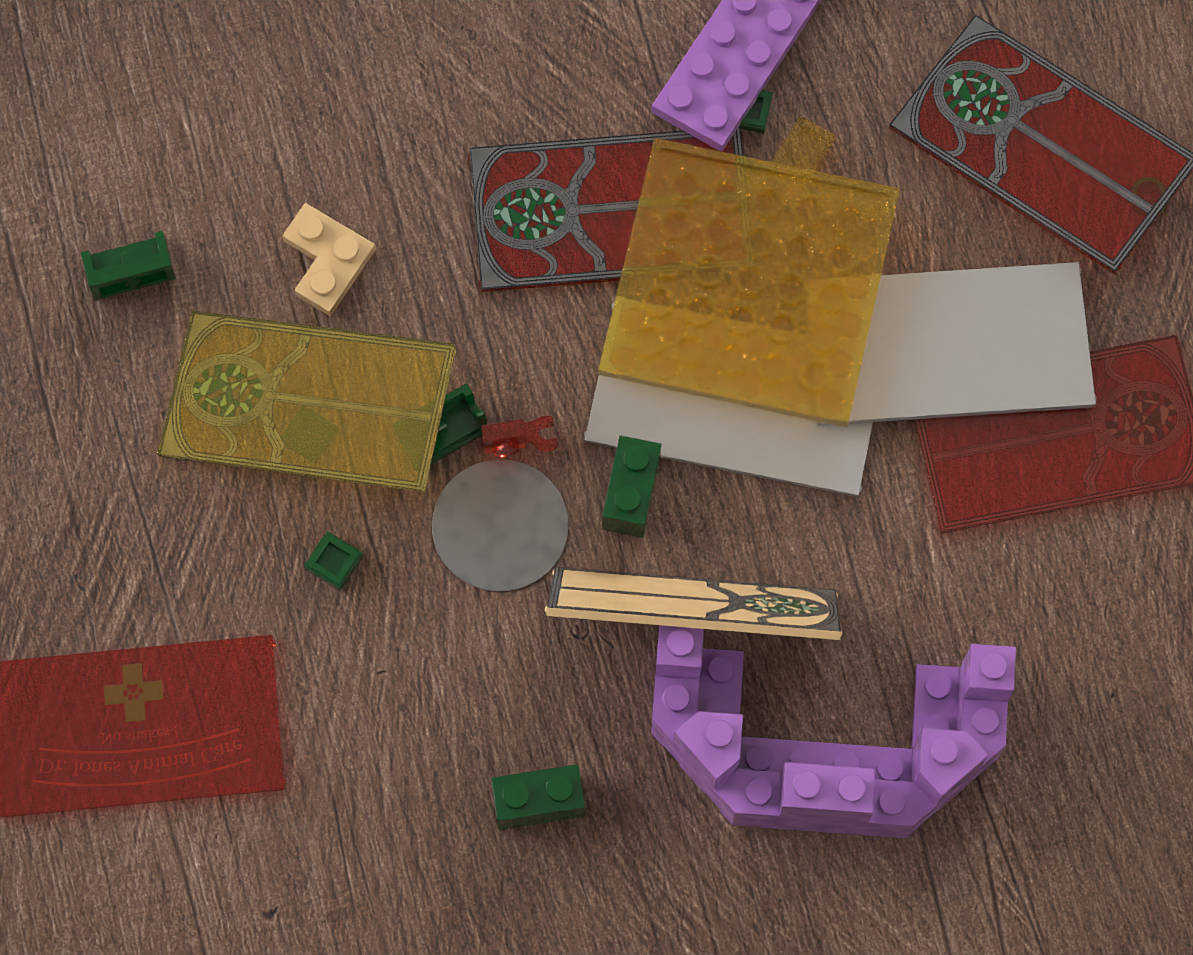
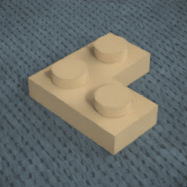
(337, 256)

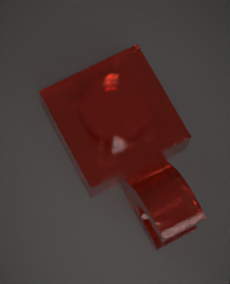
(509, 436)

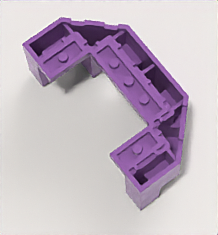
(822, 785)

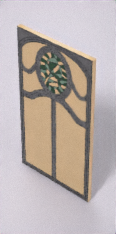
(694, 603)

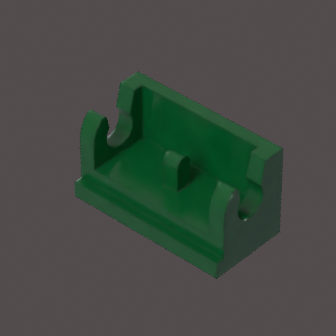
(128, 267)
(459, 422)

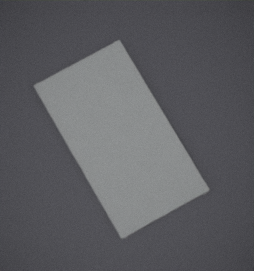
(975, 344)
(730, 436)

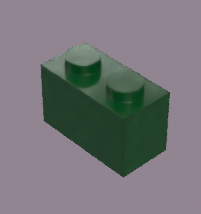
(631, 486)
(538, 797)

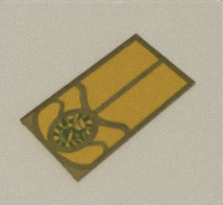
(307, 400)

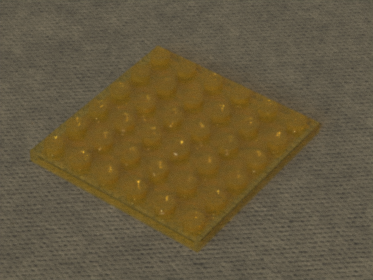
(749, 282)

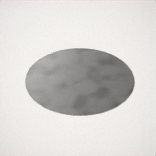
(500, 525)

